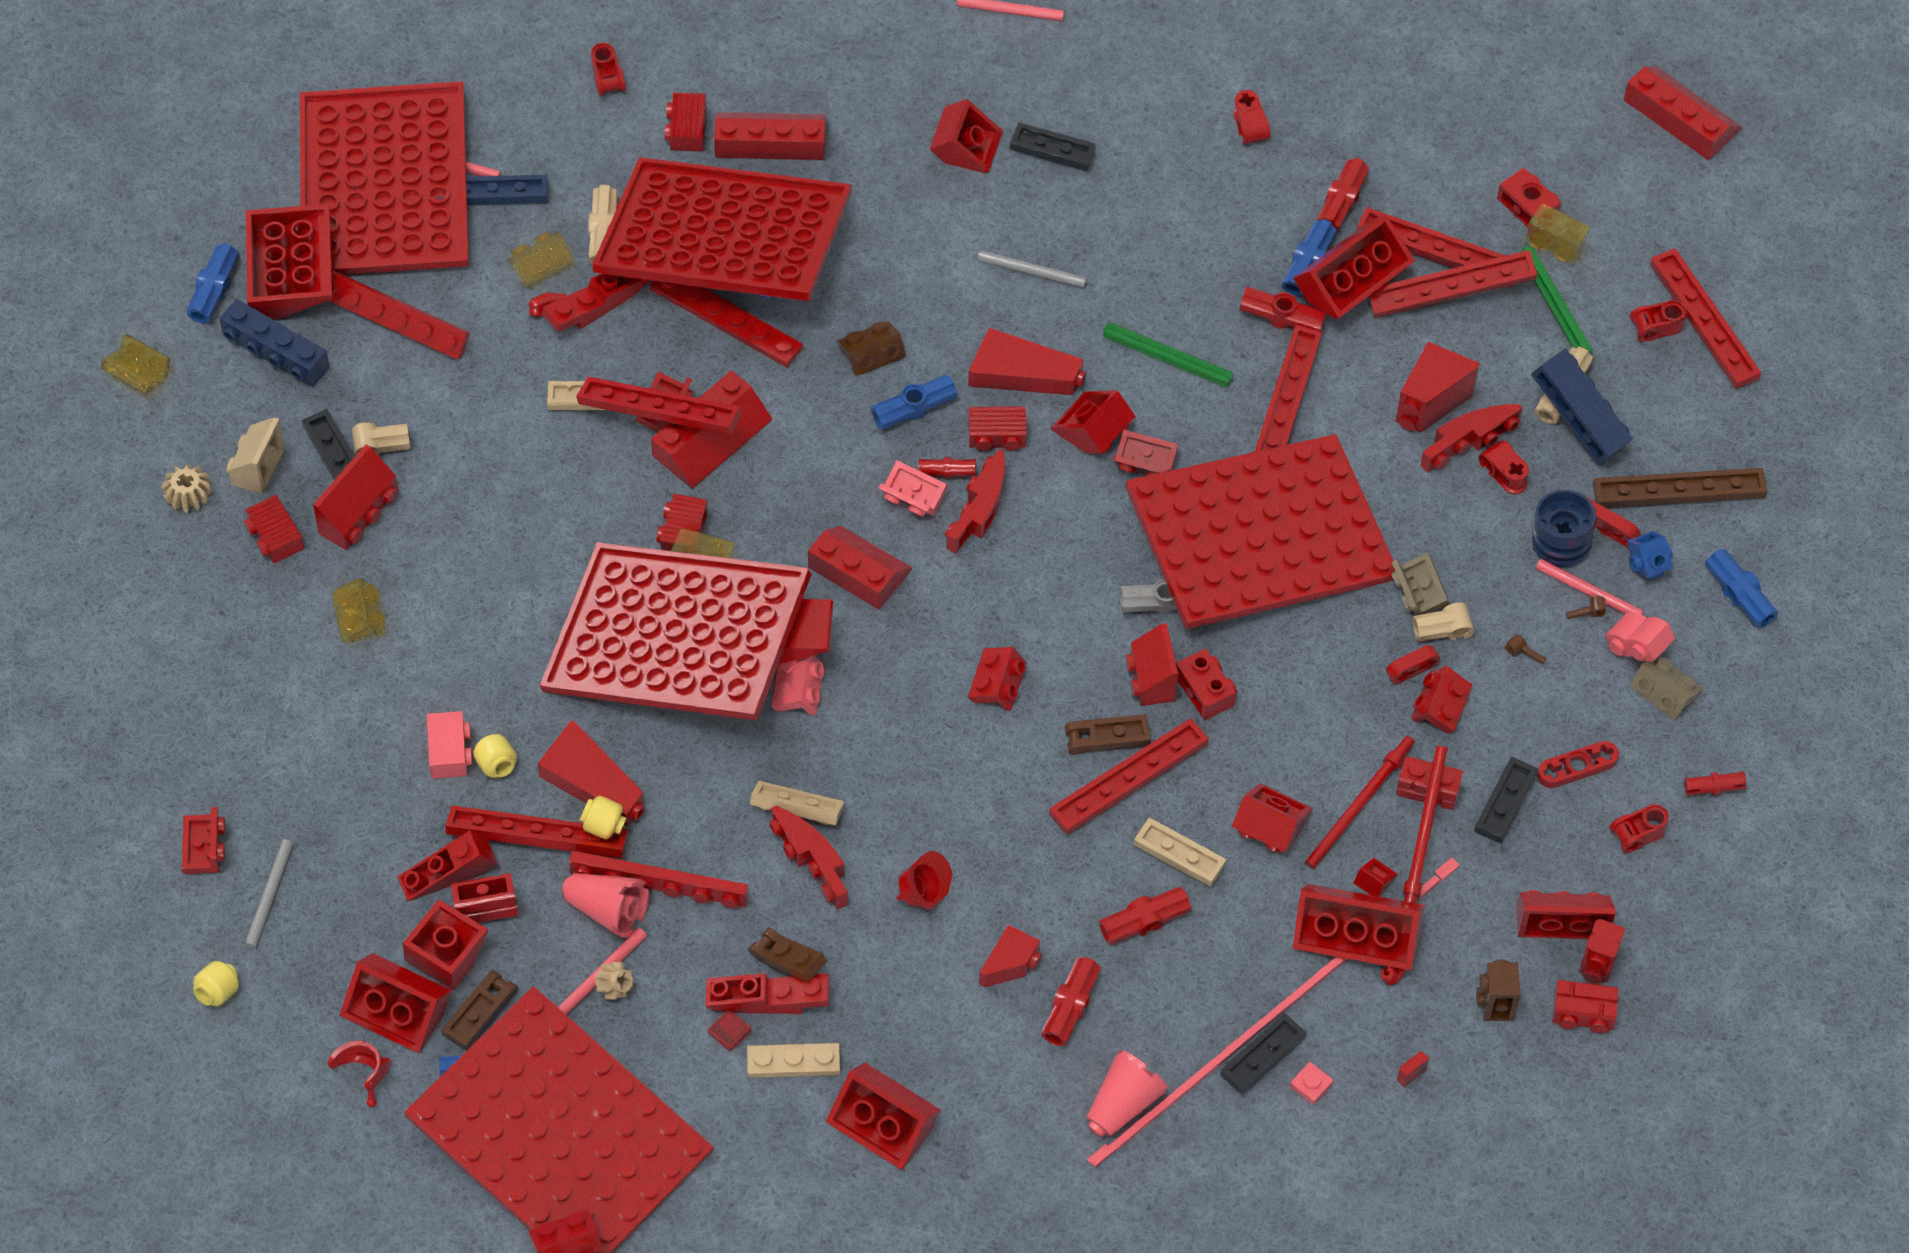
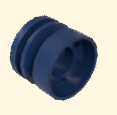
(1563, 528)

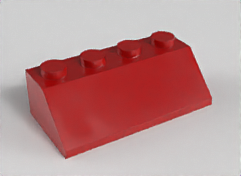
(1680, 111)
(769, 136)
(1355, 268)
(697, 452)
(1358, 926)

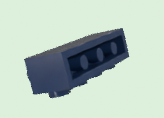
(274, 343)
(1582, 406)

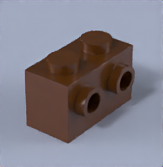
(1499, 991)

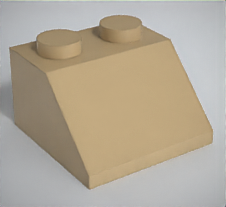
(257, 456)

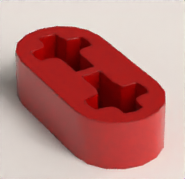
(1412, 664)

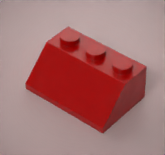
(355, 498)
(857, 565)
(1561, 914)
(394, 1002)
(882, 1115)

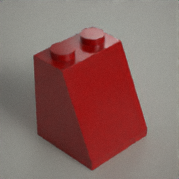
(1435, 387)

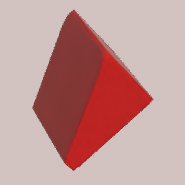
(1374, 877)

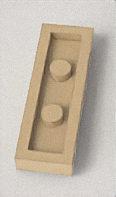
(801, 803)
(1179, 852)
(793, 1060)

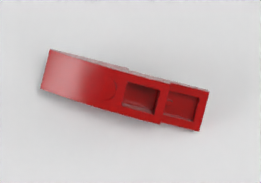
(591, 302)
(1475, 428)
(982, 503)
(809, 847)
(767, 995)

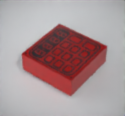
(729, 1030)
(1412, 1068)

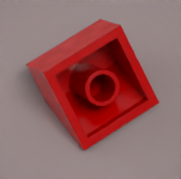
(966, 137)
(1094, 421)
(1153, 667)
(1271, 817)
(444, 944)

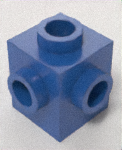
(1650, 555)

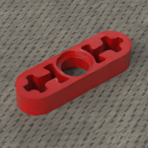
(1614, 525)
(1582, 754)

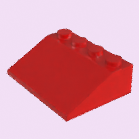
(288, 259)

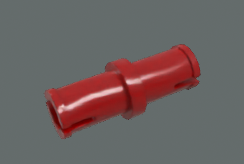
(948, 467)
(1715, 783)

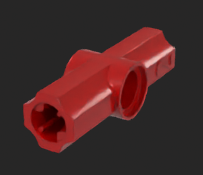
(1344, 192)
(1281, 309)
(1144, 915)
(1070, 1001)

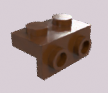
(872, 347)

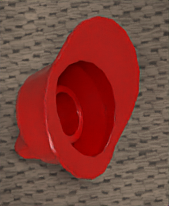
(925, 881)

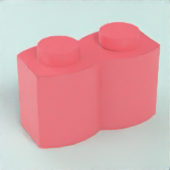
(1639, 637)

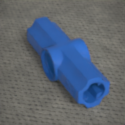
(1314, 246)
(212, 283)
(926, 395)
(1741, 588)

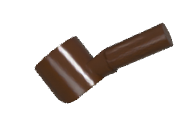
(1596, 609)
(1518, 644)

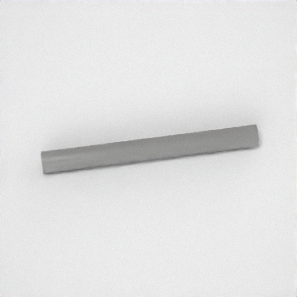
(1032, 269)
(269, 894)

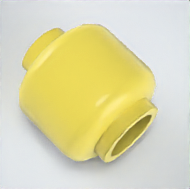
(495, 756)
(602, 817)
(215, 983)

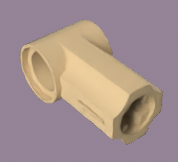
(380, 438)
(1450, 622)

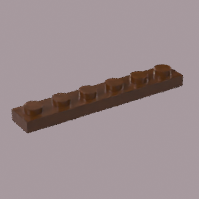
(1680, 487)

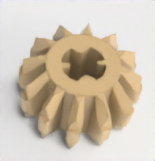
(186, 488)

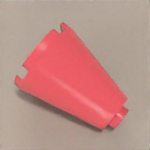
(608, 900)
(1123, 1094)

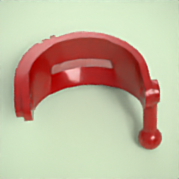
(364, 1053)

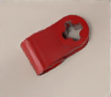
(606, 73)
(1250, 117)
(1657, 320)
(1505, 467)
(1635, 830)

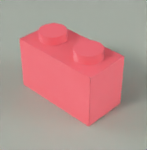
(447, 744)

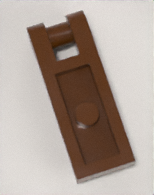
(1107, 734)
(787, 955)
(478, 1010)

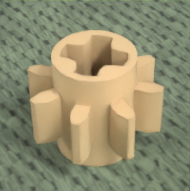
(613, 980)

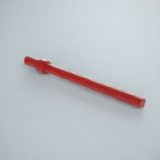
(1391, 762)
(1413, 887)

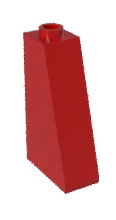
(1025, 366)
(586, 771)

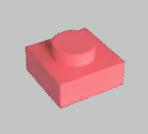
(1311, 1083)

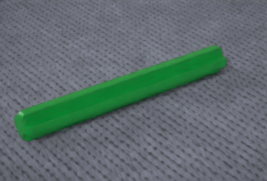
(1557, 304)
(1168, 354)

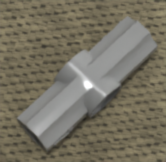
(1147, 598)

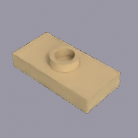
(563, 396)

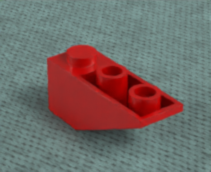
(454, 863)

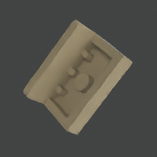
(1421, 585)
(1665, 686)

